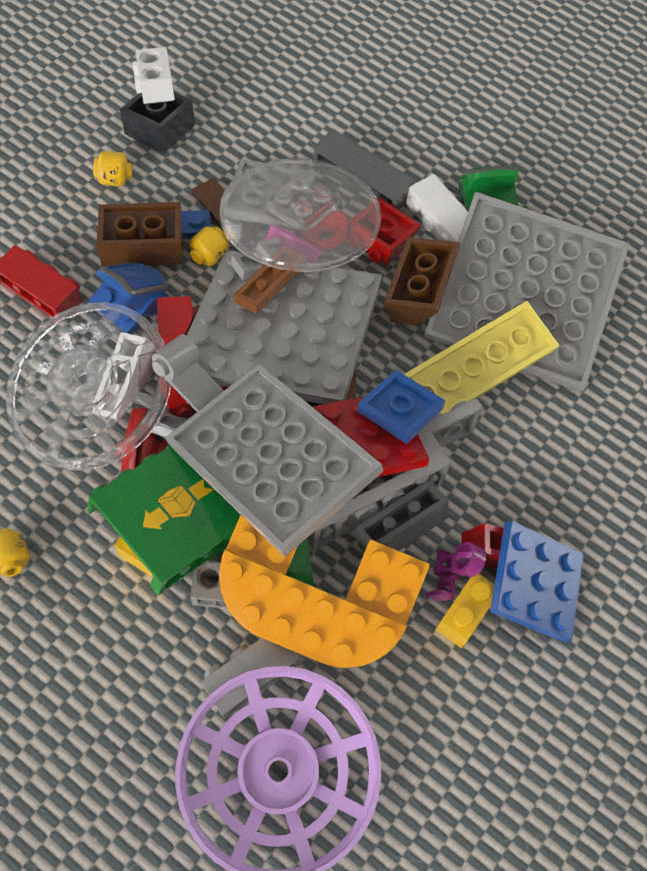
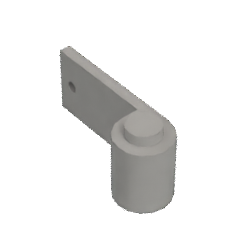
(180, 368)

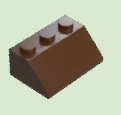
(140, 233)
(420, 280)

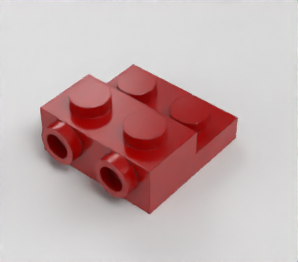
(392, 235)

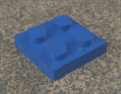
(401, 406)

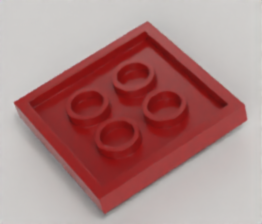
(383, 446)

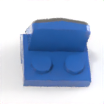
(130, 286)

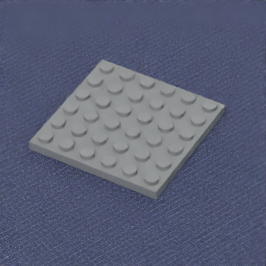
(535, 258)
(302, 335)

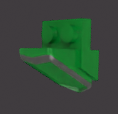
(490, 181)

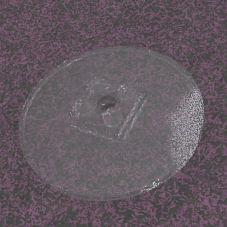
(323, 231)

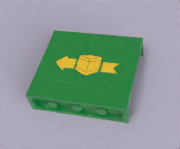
(166, 516)

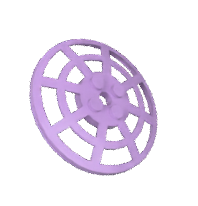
(302, 775)

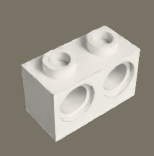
(153, 75)

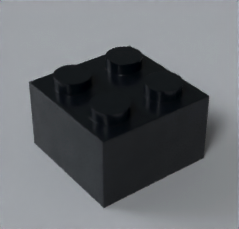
(159, 122)

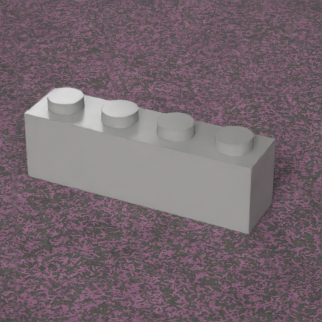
(244, 659)

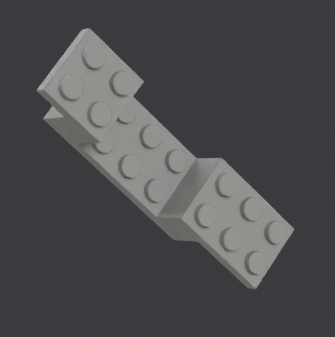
(435, 435)

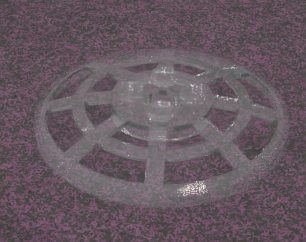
(93, 394)

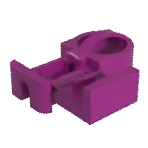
(466, 562)

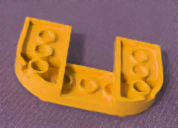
(310, 619)

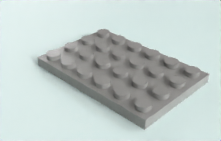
(274, 458)

